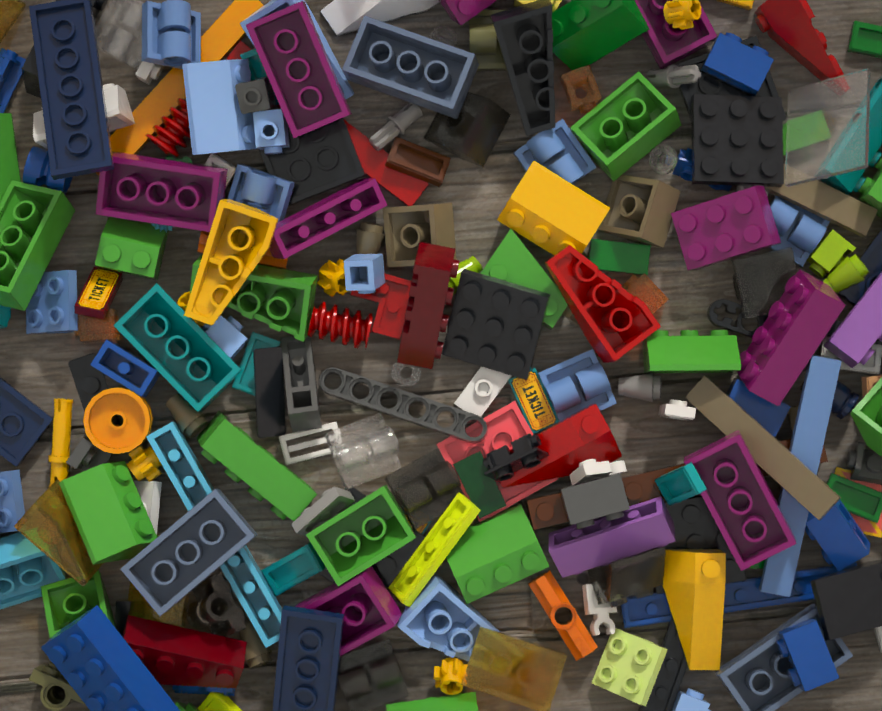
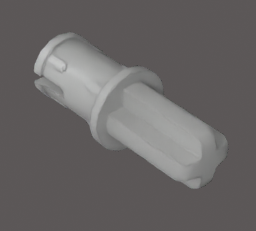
(674, 76)
(395, 126)

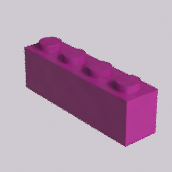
(326, 217)

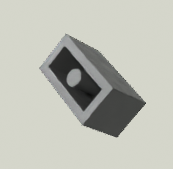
(594, 500)

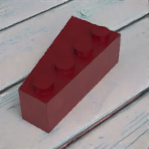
(426, 305)
(185, 655)

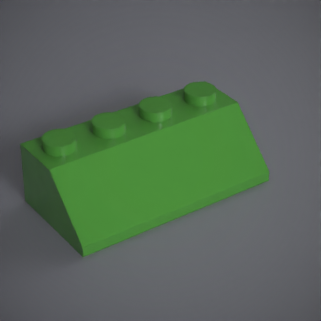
(30, 231)

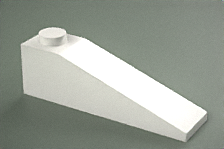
(347, 15)

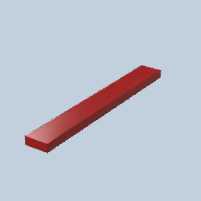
(402, 186)

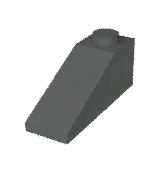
(300, 384)

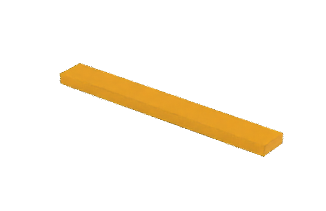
(215, 46)

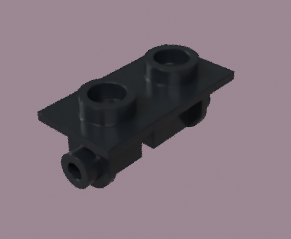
(525, 455)

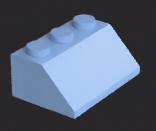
(214, 107)

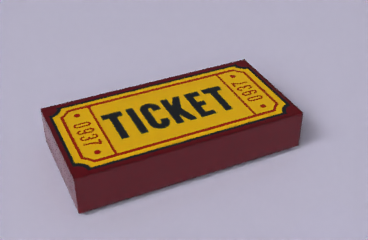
(98, 293)

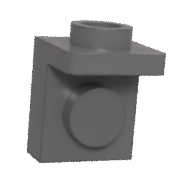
(255, 95)
(87, 455)
(865, 465)

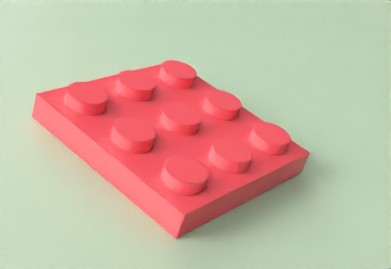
(503, 428)

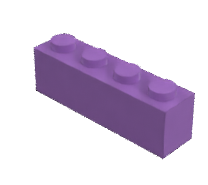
(860, 328)
(641, 529)

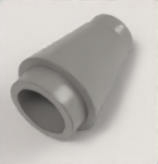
(641, 387)

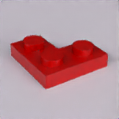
(392, 306)

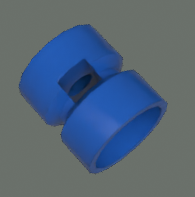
(38, 171)

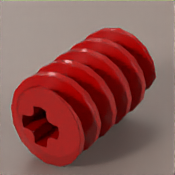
(173, 131)
(340, 325)

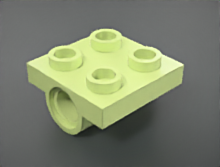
(629, 666)

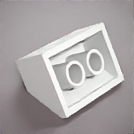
(117, 109)

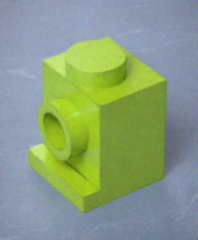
(829, 253)

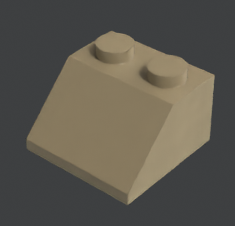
(640, 210)
(415, 224)

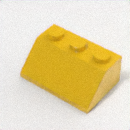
(552, 211)

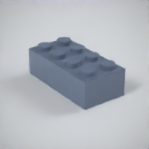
(410, 67)
(188, 552)
(760, 674)

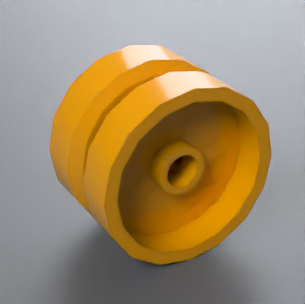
(115, 438)

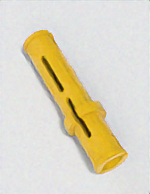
(60, 439)

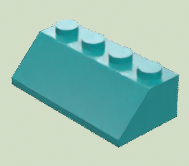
(854, 180)
(178, 348)

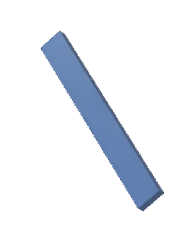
(807, 446)

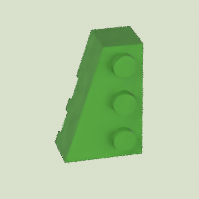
(517, 265)

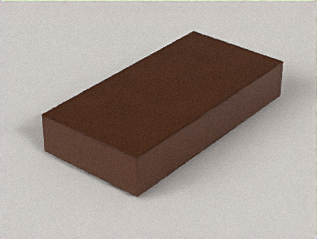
(417, 161)

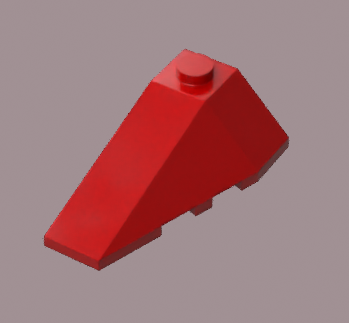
(792, 29)
(604, 310)
(569, 443)

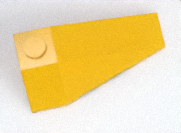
(232, 251)
(696, 597)

